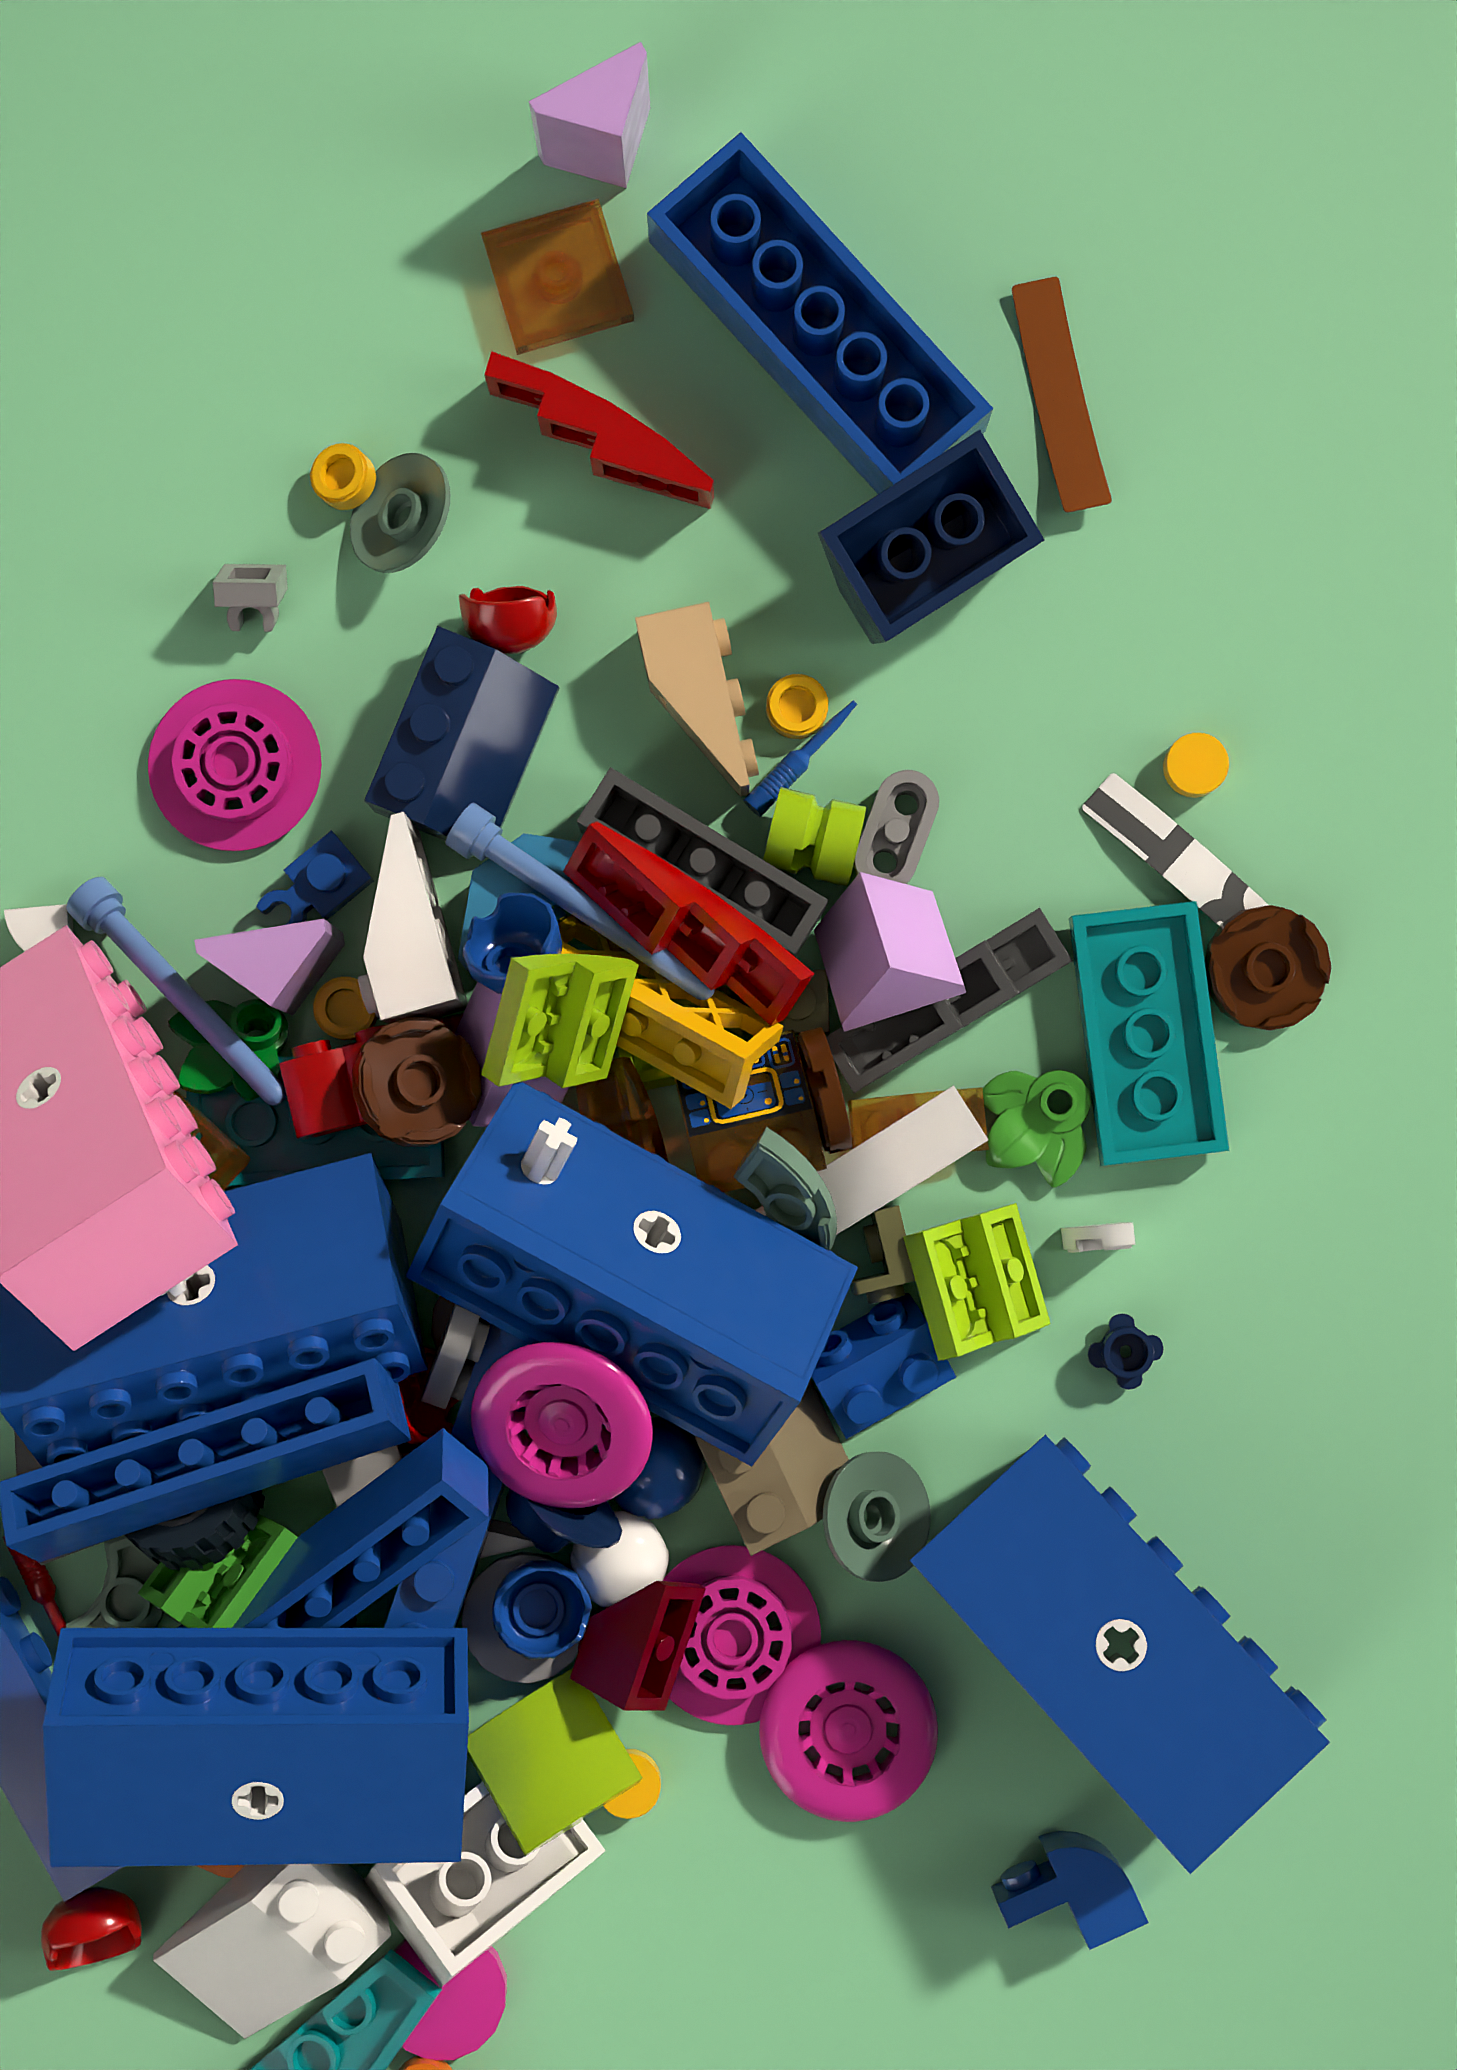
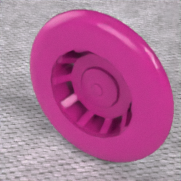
(234, 764)
(567, 1403)
(735, 1635)
(848, 1731)

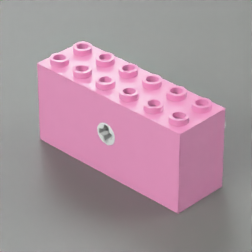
(96, 1152)

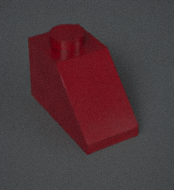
(638, 1645)

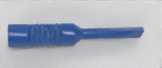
(792, 766)

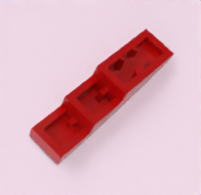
(620, 444)
(678, 914)

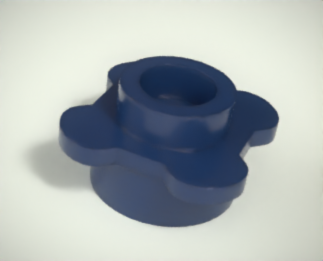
(1143, 1351)

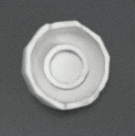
(624, 1567)

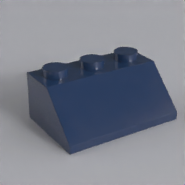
(928, 539)
(461, 735)

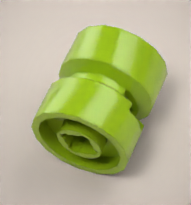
(814, 836)

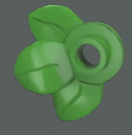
(1029, 1130)

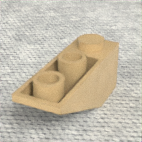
(689, 680)

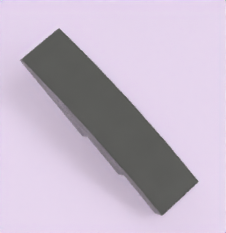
(991, 976)

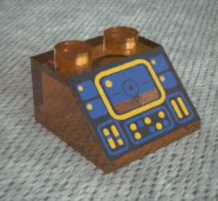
(773, 1099)

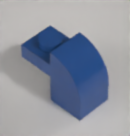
(1076, 1873)

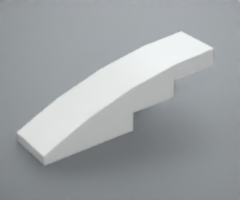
(900, 1157)

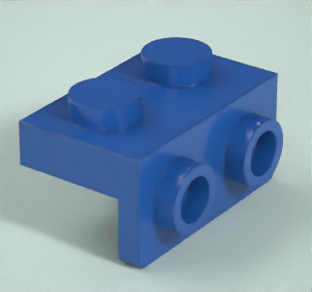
(879, 1365)

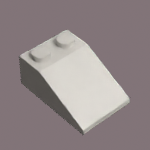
(407, 939)
(465, 1907)
(275, 1941)

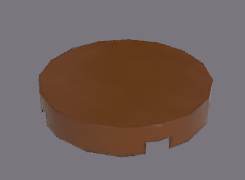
(1267, 967)
(416, 1082)
(825, 1091)

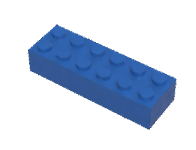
(814, 316)

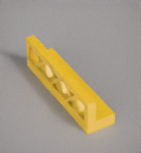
(680, 1039)

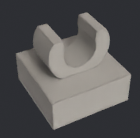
(250, 586)

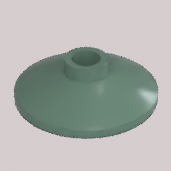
(401, 514)
(895, 1516)

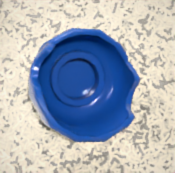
(516, 928)
(669, 1476)
(541, 1609)

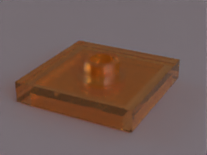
(557, 276)

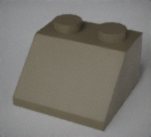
(788, 1480)

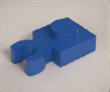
(323, 879)

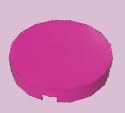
(463, 2012)

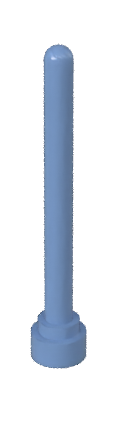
(479, 837)
(100, 908)

